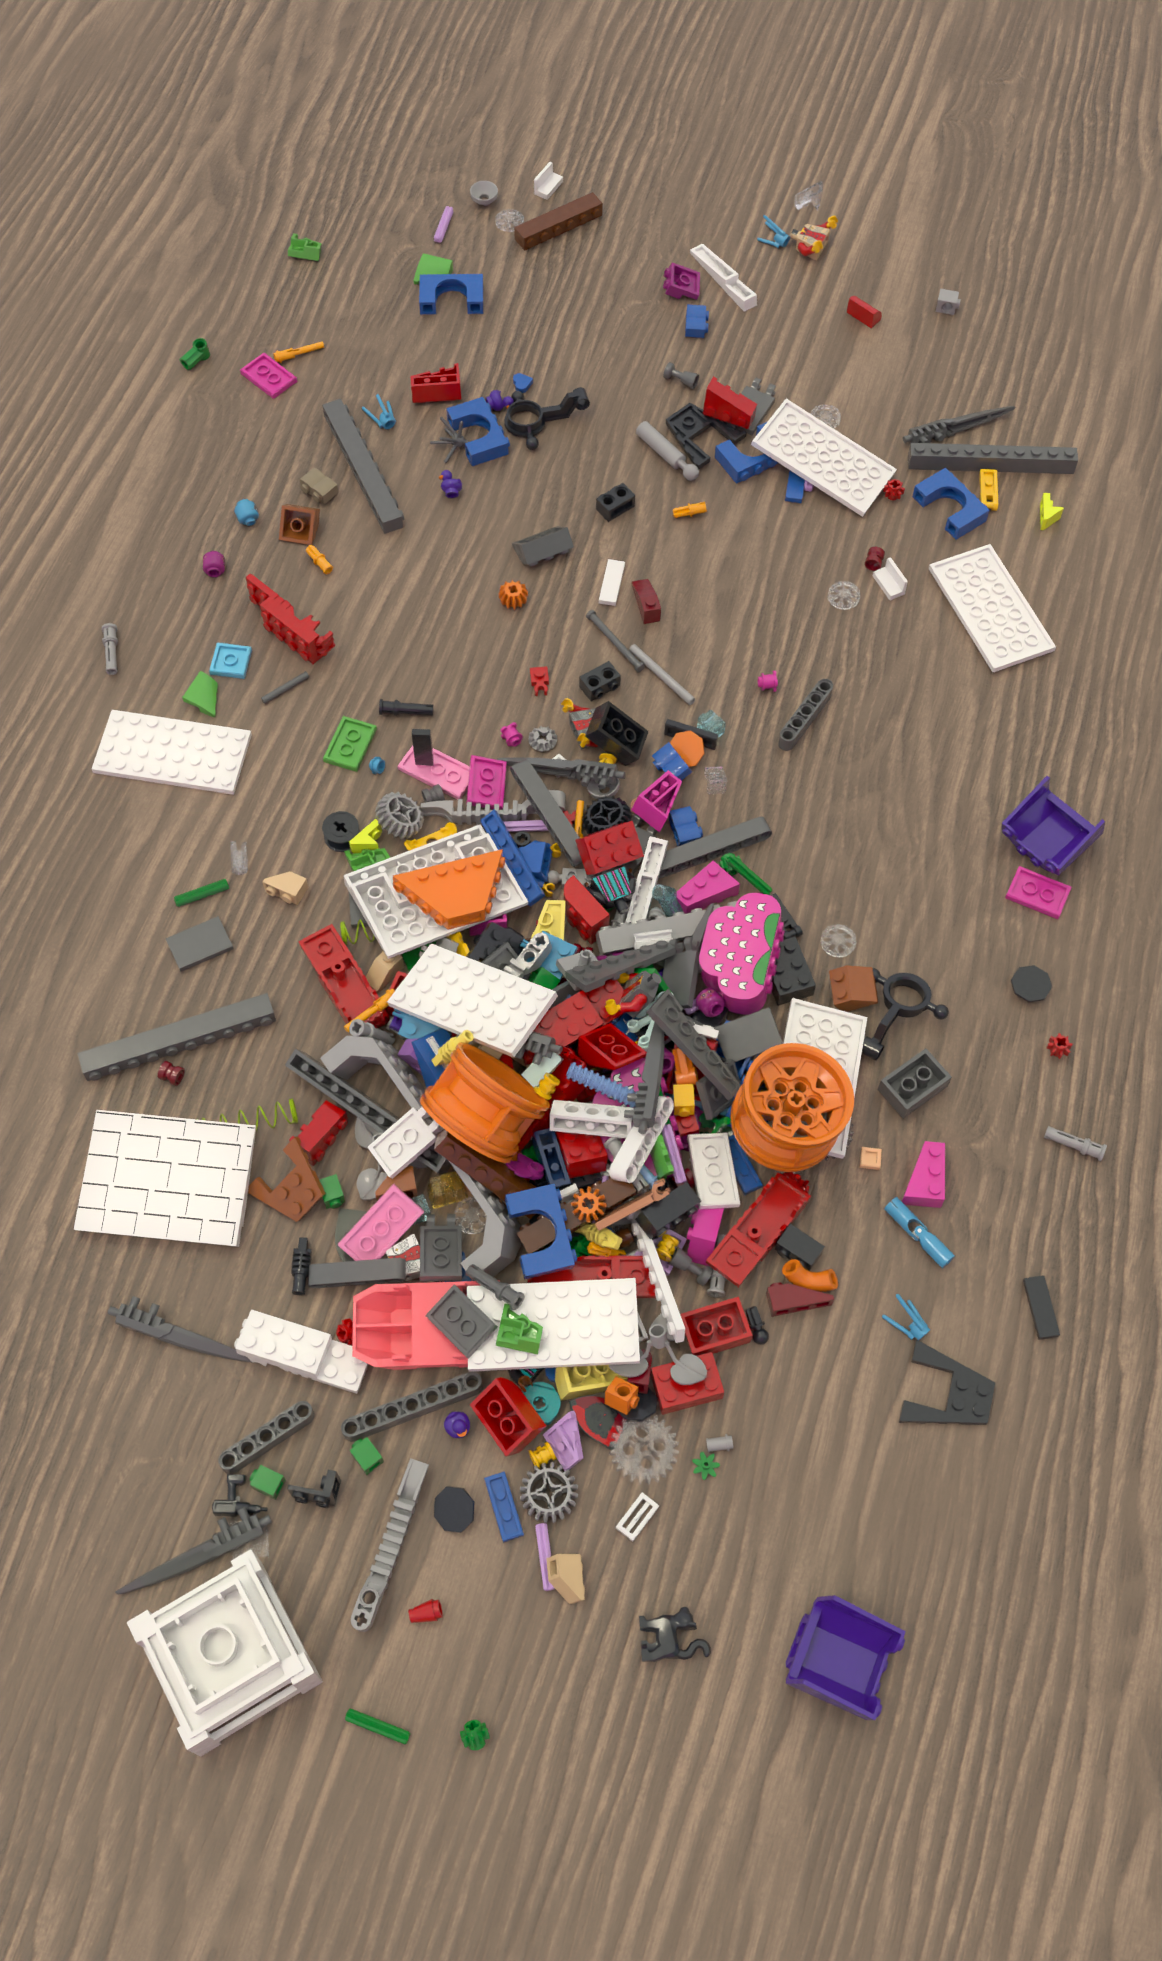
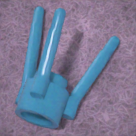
(780, 237)
(386, 419)
(918, 1327)

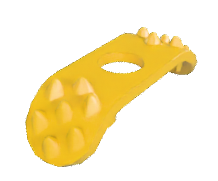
(449, 829)

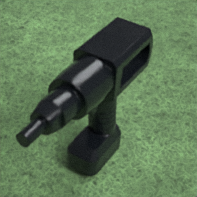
(232, 1504)

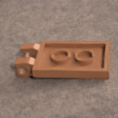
(633, 1205)

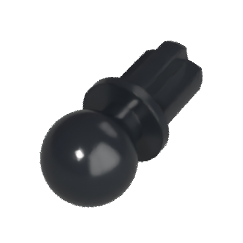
(760, 1335)

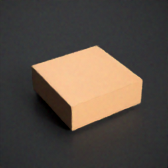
(870, 1158)

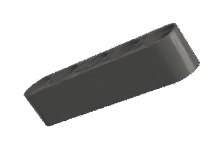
(821, 695)
(357, 1273)
(255, 1438)

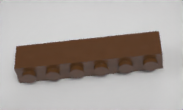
(558, 221)
(486, 1171)
(542, 1233)

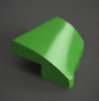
(304, 248)
(432, 265)
(203, 694)
(366, 858)
(661, 1159)
(518, 1332)

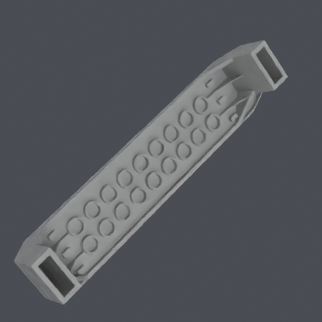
(500, 1233)

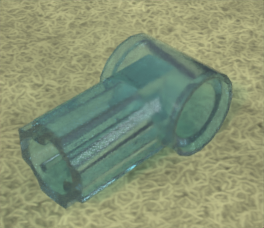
(667, 898)

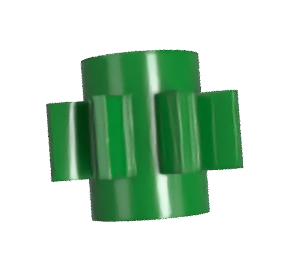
(723, 864)
(580, 1245)
(474, 1735)

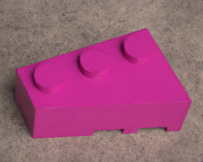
(657, 800)
(707, 887)
(928, 1178)
(703, 1234)

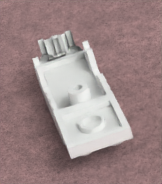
(300, 1351)

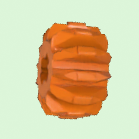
(513, 594)
(586, 1211)

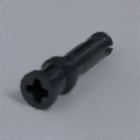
(396, 708)

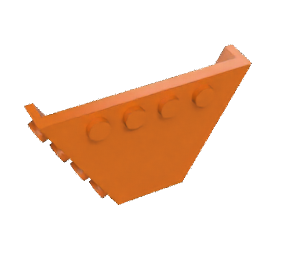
(456, 890)

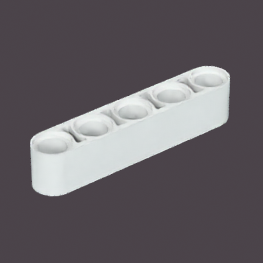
(638, 1146)

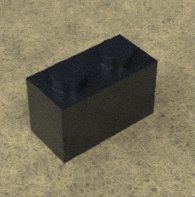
(799, 1246)

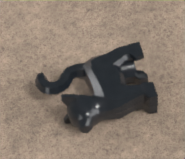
(666, 1637)

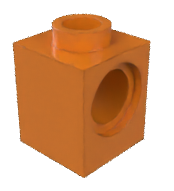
(621, 1395)

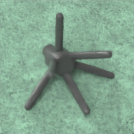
(456, 440)

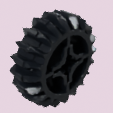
(612, 808)

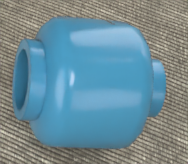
(246, 512)

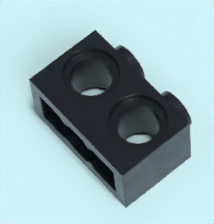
(615, 502)
(598, 678)

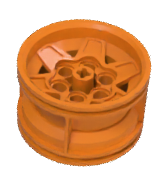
(822, 1085)
(483, 1103)

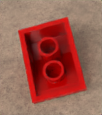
(608, 1048)

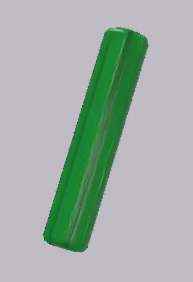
(749, 875)
(201, 892)
(377, 1726)

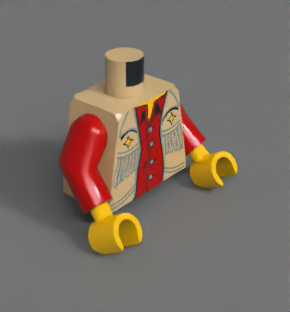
(813, 238)

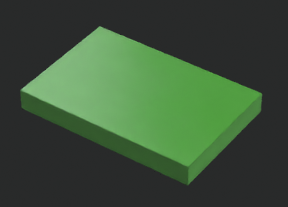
(350, 743)

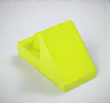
(1048, 513)
(366, 838)

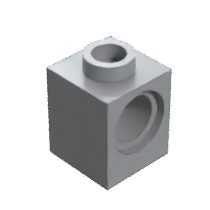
(947, 301)

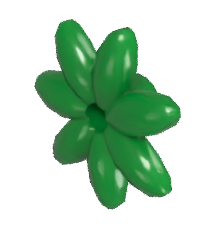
(705, 1469)

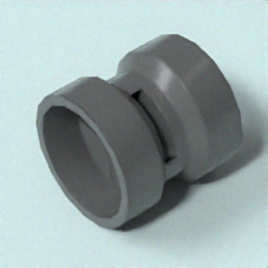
(433, 794)

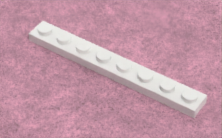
(658, 1278)

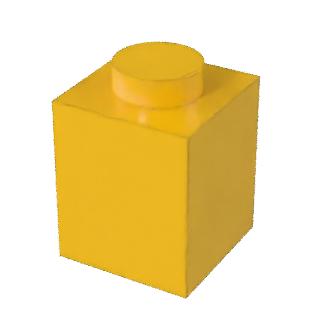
(683, 1100)

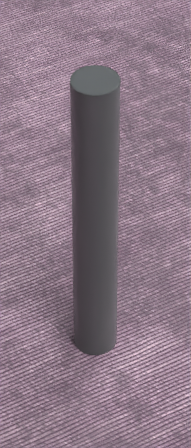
(268, 697)

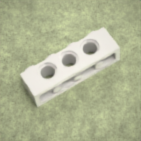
(590, 1119)

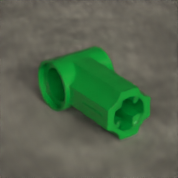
(198, 352)

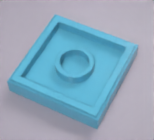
(230, 660)

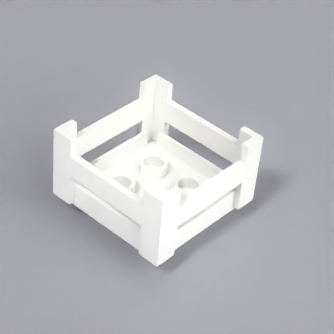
(224, 1653)

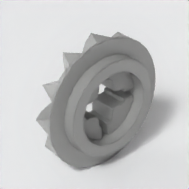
(541, 744)

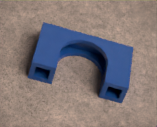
(435, 284)
(479, 413)
(741, 466)
(946, 485)
(544, 1201)

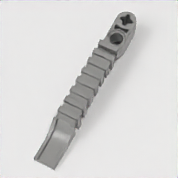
(519, 811)
(540, 952)
(393, 1540)

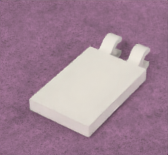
(404, 1141)

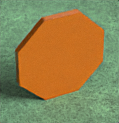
(689, 747)

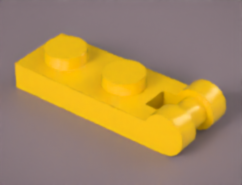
(989, 488)

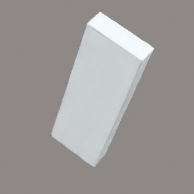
(611, 582)

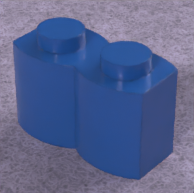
(696, 321)
(669, 759)
(684, 825)

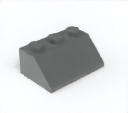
(543, 545)

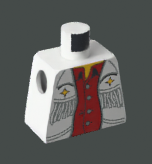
(409, 1250)

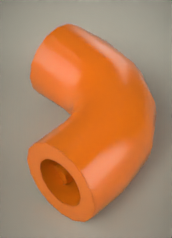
(817, 1281)

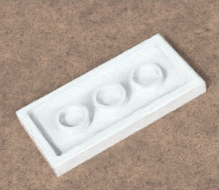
(713, 1170)

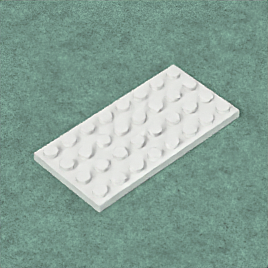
(823, 457)
(992, 608)
(172, 752)
(472, 997)
(836, 1034)
(580, 1323)

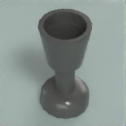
(688, 378)
(683, 1261)

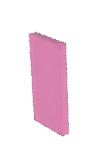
(446, 772)
(381, 1226)

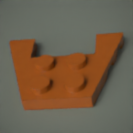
(297, 1191)

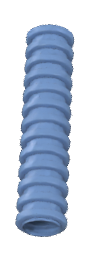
(600, 1083)

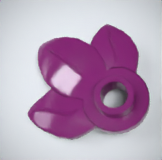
(526, 1167)

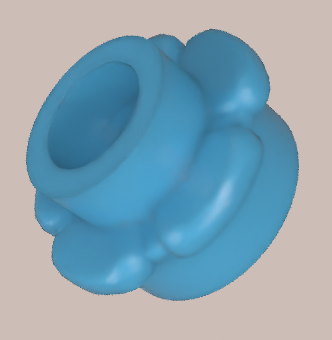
(377, 765)

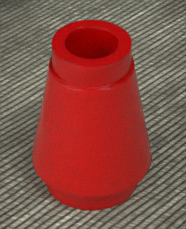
(426, 1612)

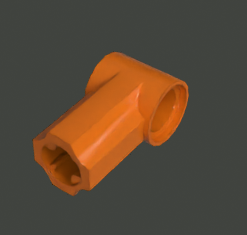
(685, 1070)

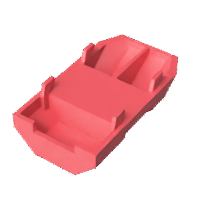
(393, 1327)

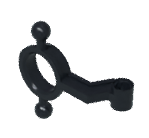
(572, 400)
(874, 1047)

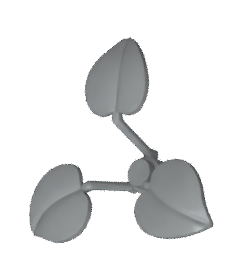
(371, 1179)
(686, 1371)

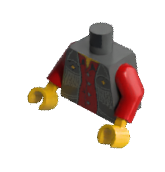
(579, 722)
(637, 993)

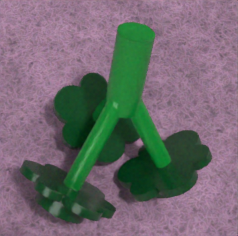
(720, 1124)

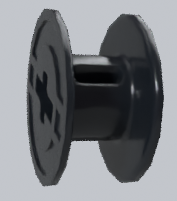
(334, 829)

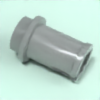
(720, 1443)

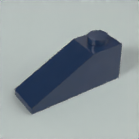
(550, 1157)

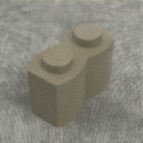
(318, 486)

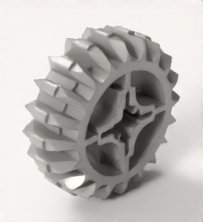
(399, 815)
(552, 1511)

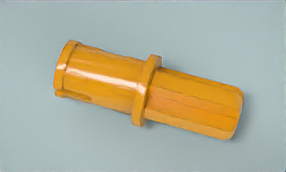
(690, 510)
(319, 559)
(597, 1250)

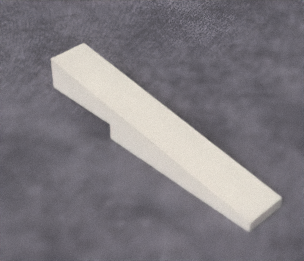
(725, 277)
(647, 879)

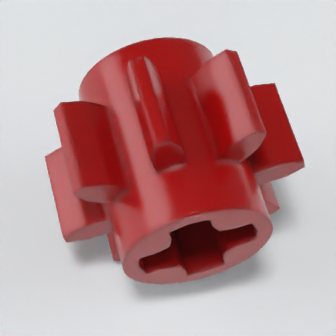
(894, 489)
(1061, 1041)
(345, 1331)

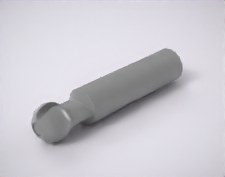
(666, 450)

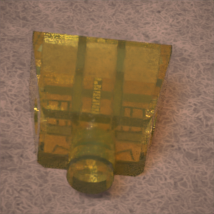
(446, 1189)

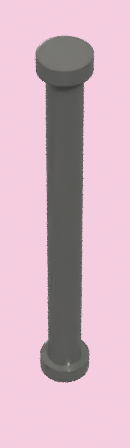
(639, 666)

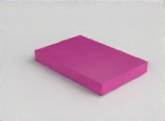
(268, 375)
(486, 781)
(1038, 892)

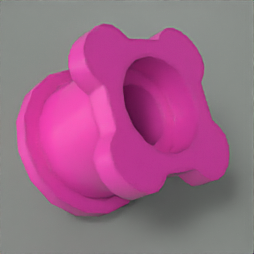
(768, 681)
(511, 735)

